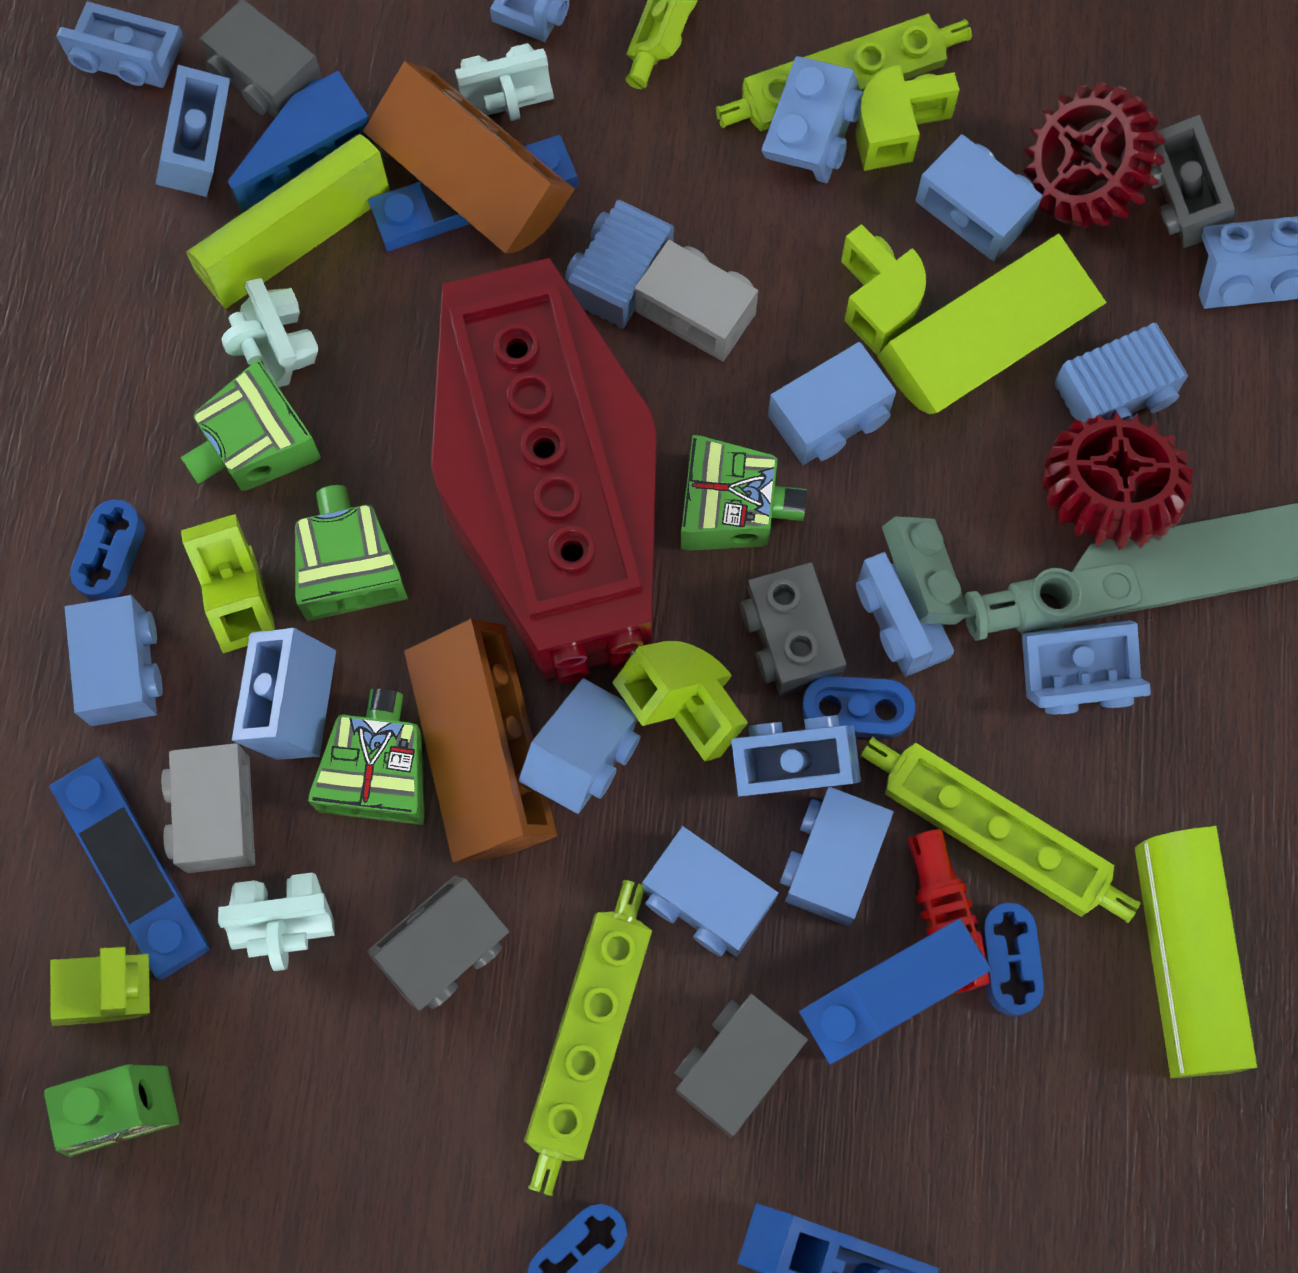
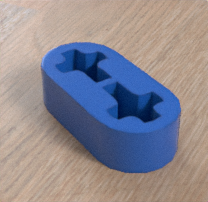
(101, 547)
(1025, 957)
(574, 1233)

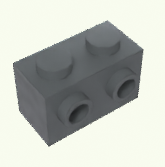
(258, 58)
(1191, 182)
(792, 629)
(439, 944)
(739, 1063)

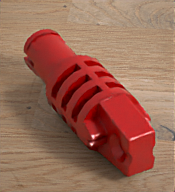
(942, 892)

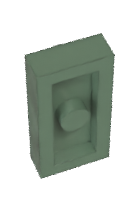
(925, 570)

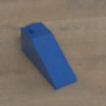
(302, 134)
(894, 991)
(794, 1245)

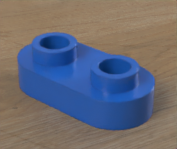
(857, 704)

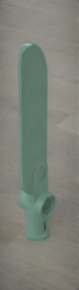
(1183, 566)

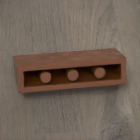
(467, 159)
(478, 741)

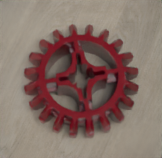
(1126, 128)
(1107, 470)

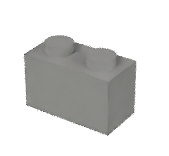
(696, 299)
(209, 808)

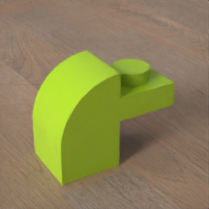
(894, 108)
(890, 292)
(229, 580)
(686, 685)
(99, 988)

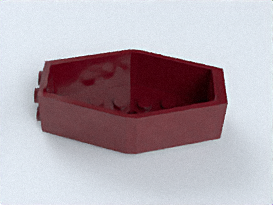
(523, 509)

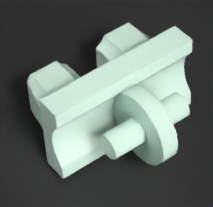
(506, 82)
(260, 332)
(276, 924)

